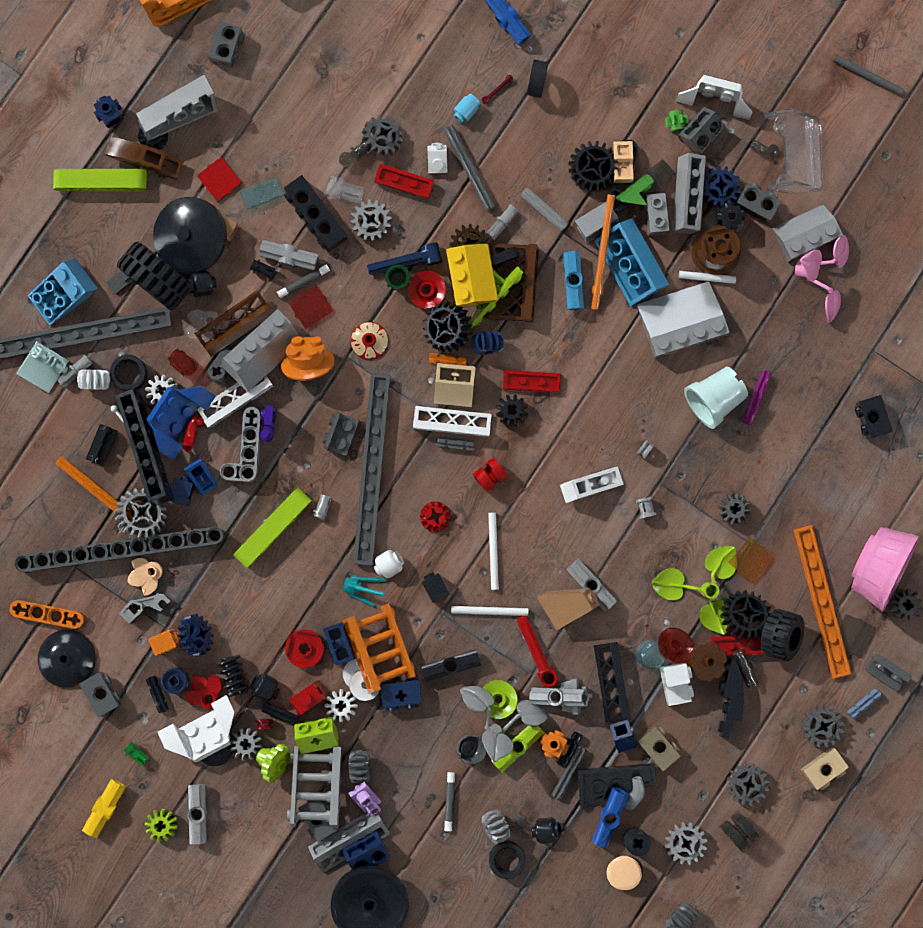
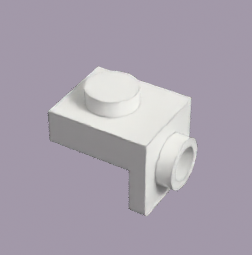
(437, 158)

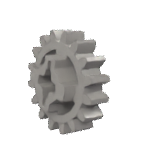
(365, 227)
(696, 837)

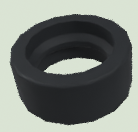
(537, 78)
(123, 359)
(510, 874)

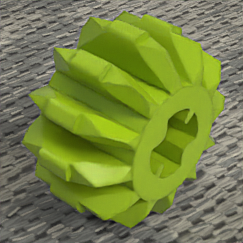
(157, 819)

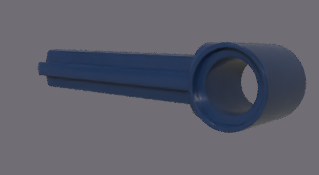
(429, 254)

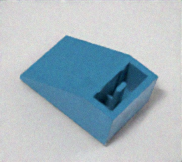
(62, 291)

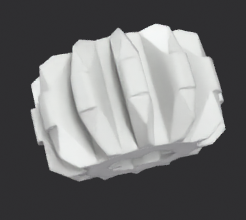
(93, 379)
(155, 387)
(336, 701)

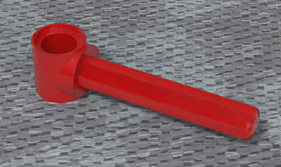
(536, 651)

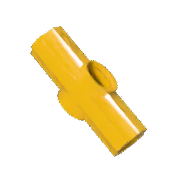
(104, 808)

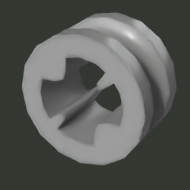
(645, 449)

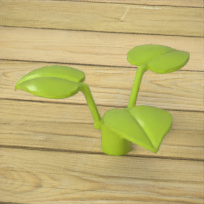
(670, 586)

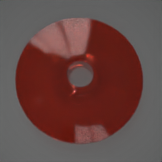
(680, 641)

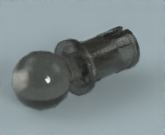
(346, 158)

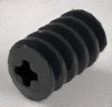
(233, 676)
(640, 849)

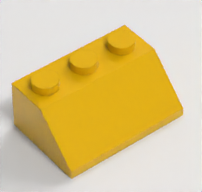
(472, 275)

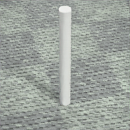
(493, 551)
(489, 610)

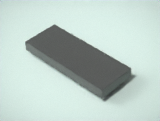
(119, 282)

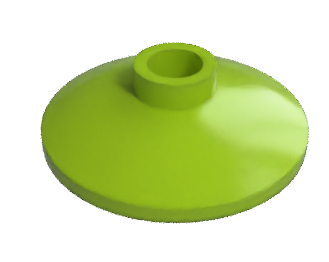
(508, 695)

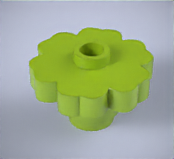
(273, 762)

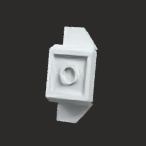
(720, 88)
(202, 735)

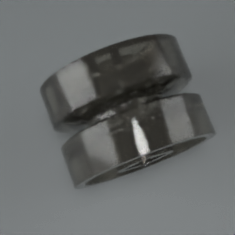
(740, 831)

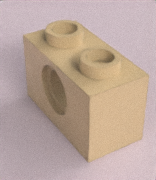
(813, 770)

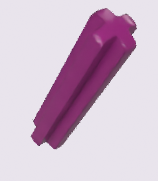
(756, 397)

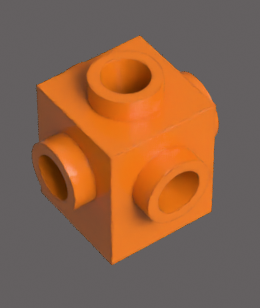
(560, 739)

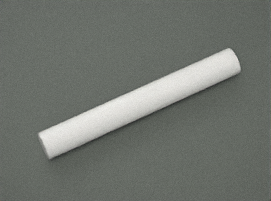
(707, 277)

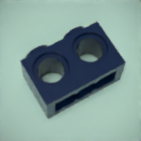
(367, 852)

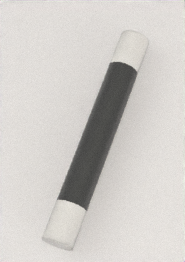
(303, 281)
(449, 801)

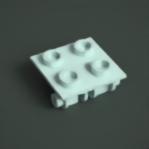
(42, 367)

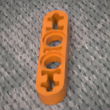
(47, 614)

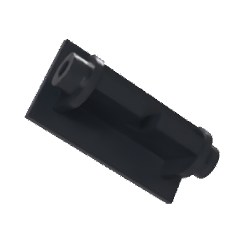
(101, 444)

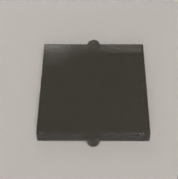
(855, 634)

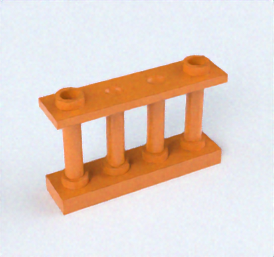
(367, 662)

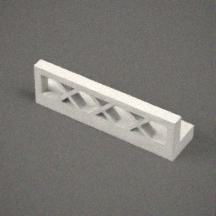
(236, 404)
(452, 428)

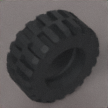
(154, 275)

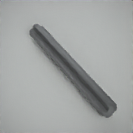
(469, 168)

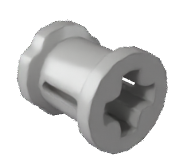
(646, 507)

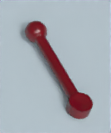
(485, 100)

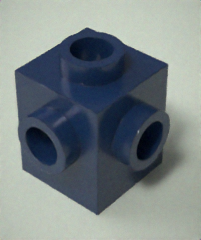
(108, 111)

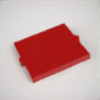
(219, 179)

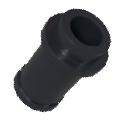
(262, 269)

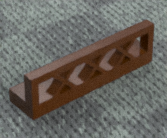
(236, 329)

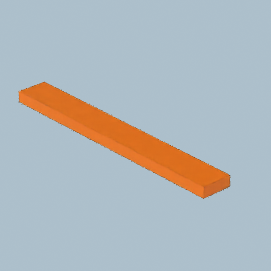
(822, 602)

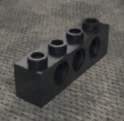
(301, 187)

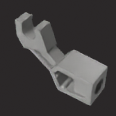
(152, 601)

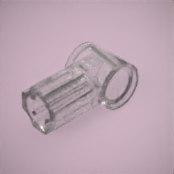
(340, 189)

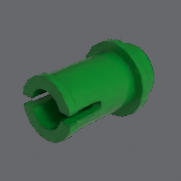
(136, 754)

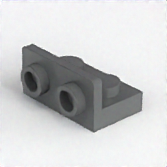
(340, 434)
(887, 672)

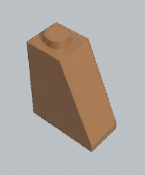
(567, 605)

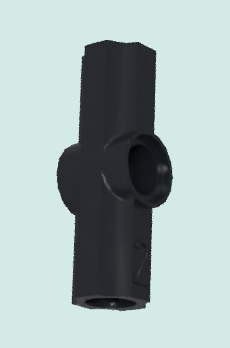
(463, 661)

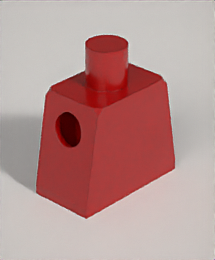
(308, 697)

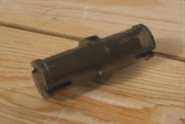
(745, 667)

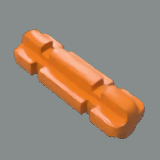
(434, 358)

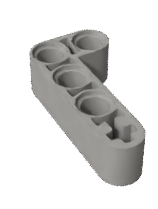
(246, 445)

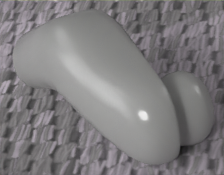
(636, 795)

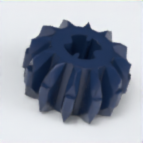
(487, 343)

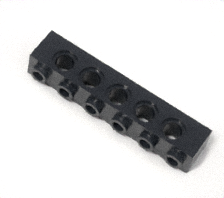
(144, 447)

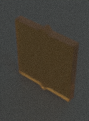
(751, 560)

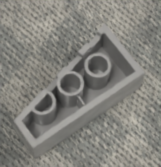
(178, 109)

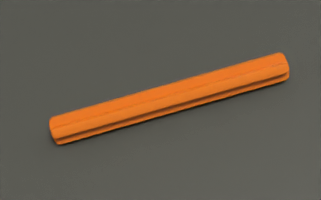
(89, 485)

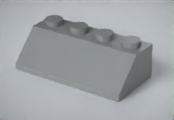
(260, 351)

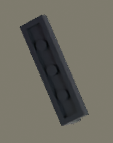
(619, 681)

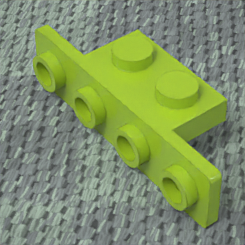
(502, 288)

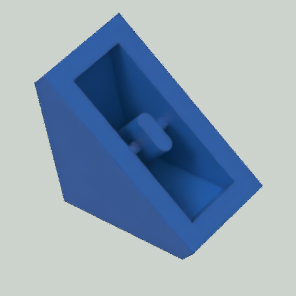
(201, 476)

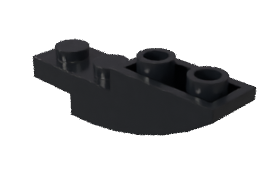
(733, 690)

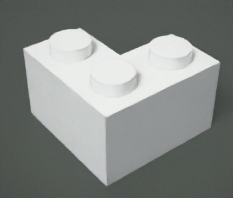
(675, 683)

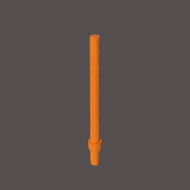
(597, 289)

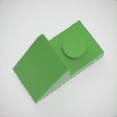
(632, 195)

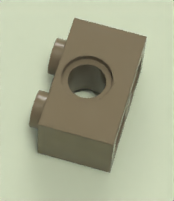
(664, 758)

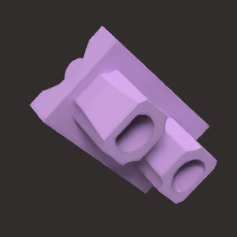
(366, 799)

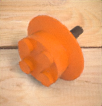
(307, 359)

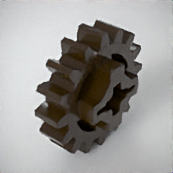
(465, 232)

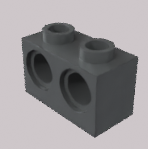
(221, 44)
(702, 130)
(755, 207)

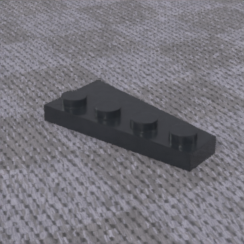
(597, 783)

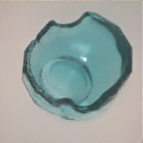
(648, 654)

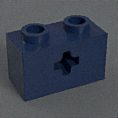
(339, 643)
(390, 690)

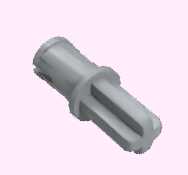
(502, 222)
(72, 372)

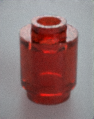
(182, 362)

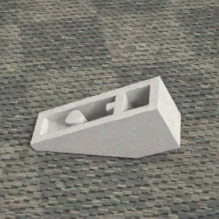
(591, 484)

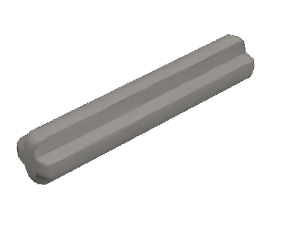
(544, 209)

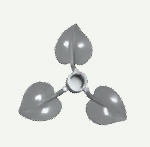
(493, 738)

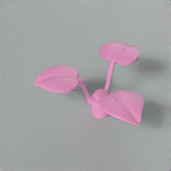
(809, 267)

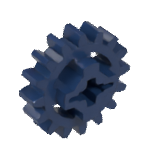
(728, 185)
(195, 635)

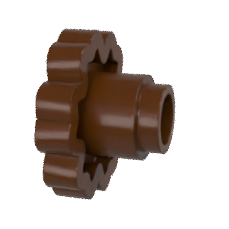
(707, 661)

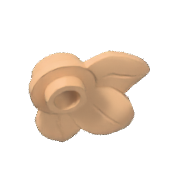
(142, 576)

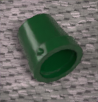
(397, 277)

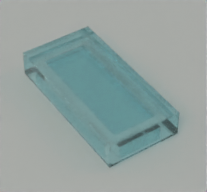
(261, 193)

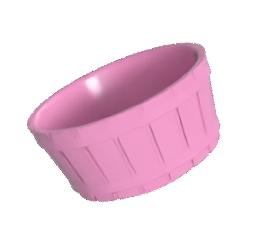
(883, 565)

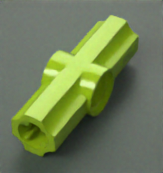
(527, 736)

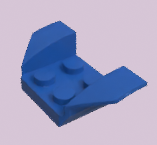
(174, 413)

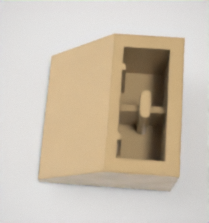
(454, 385)

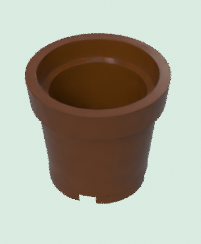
(703, 249)

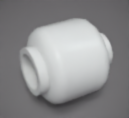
(388, 564)

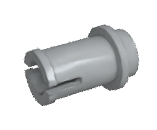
(322, 507)

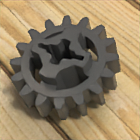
(382, 128)
(833, 720)
(749, 775)

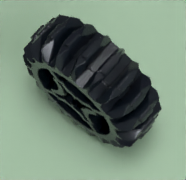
(591, 171)
(457, 326)
(752, 607)

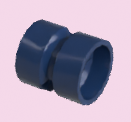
(175, 680)

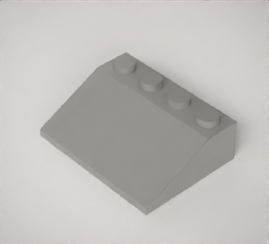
(682, 319)

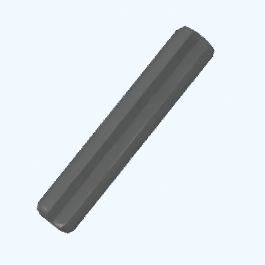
(569, 773)

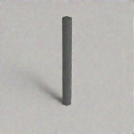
(869, 75)

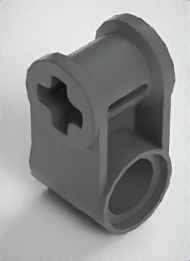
(216, 365)

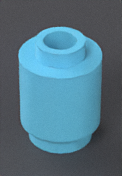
(466, 108)

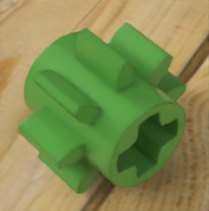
(676, 121)

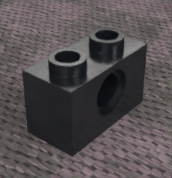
(876, 406)

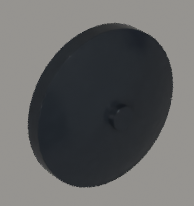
(190, 235)
(369, 899)

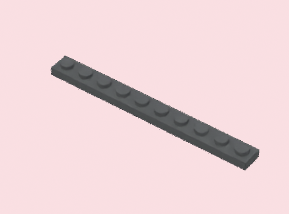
(86, 332)
(371, 469)

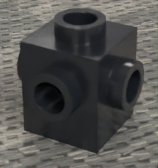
(722, 215)

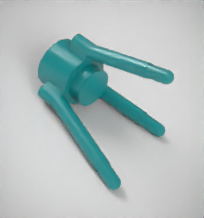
(353, 586)

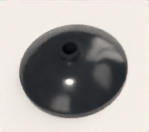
(79, 653)

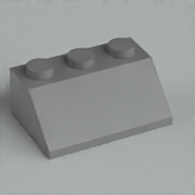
(807, 232)

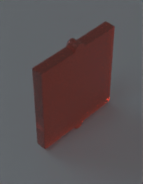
(310, 307)

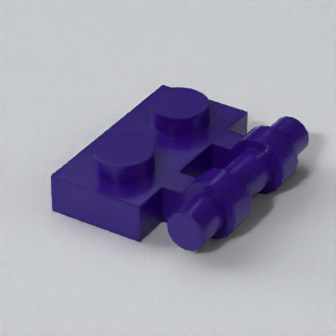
(268, 417)

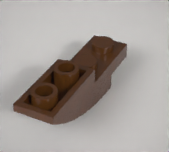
(143, 156)

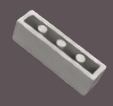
(689, 193)

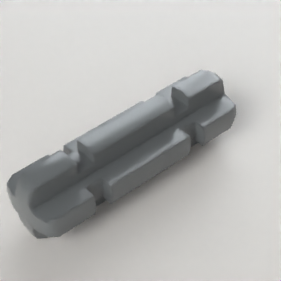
(455, 443)

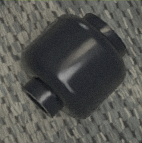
(202, 284)
(264, 687)
(546, 830)

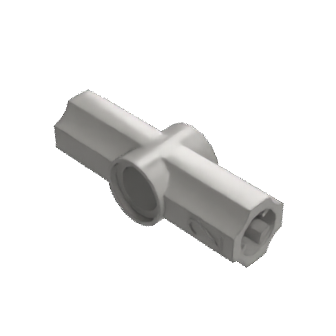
(288, 255)
(583, 575)
(549, 696)
(197, 827)

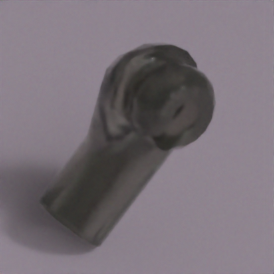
(764, 150)

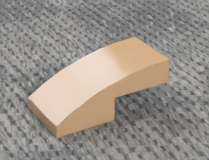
(624, 155)

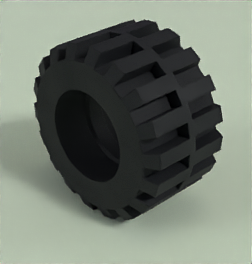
(782, 635)

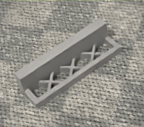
(344, 837)

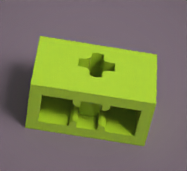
(316, 735)

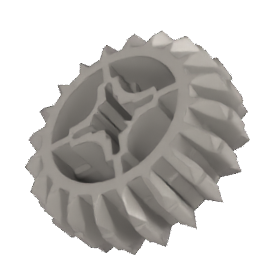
(146, 519)

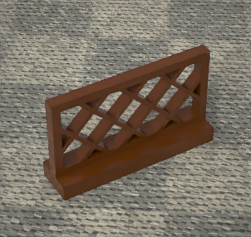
(529, 283)

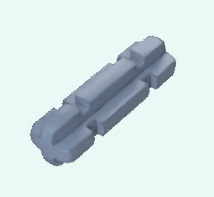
(864, 703)

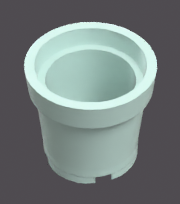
(715, 396)

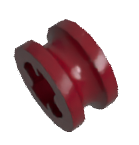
(264, 724)

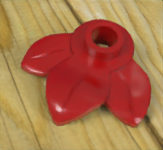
(202, 689)

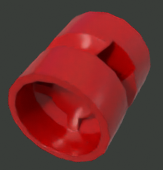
(490, 475)

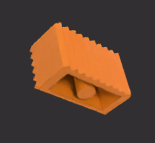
(165, 642)

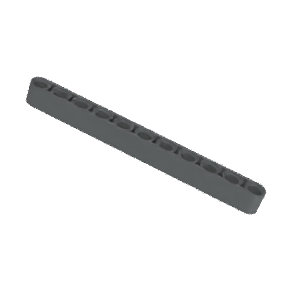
(110, 548)

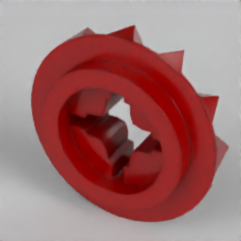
(430, 524)

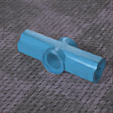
(574, 293)

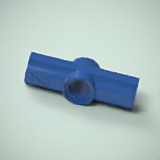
(509, 20)
(605, 828)

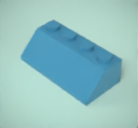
(632, 263)

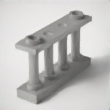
(331, 797)

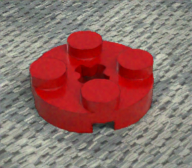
(298, 639)

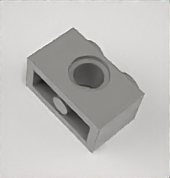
(656, 214)

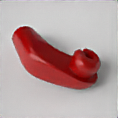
(190, 435)

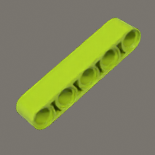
(99, 179)
(272, 528)

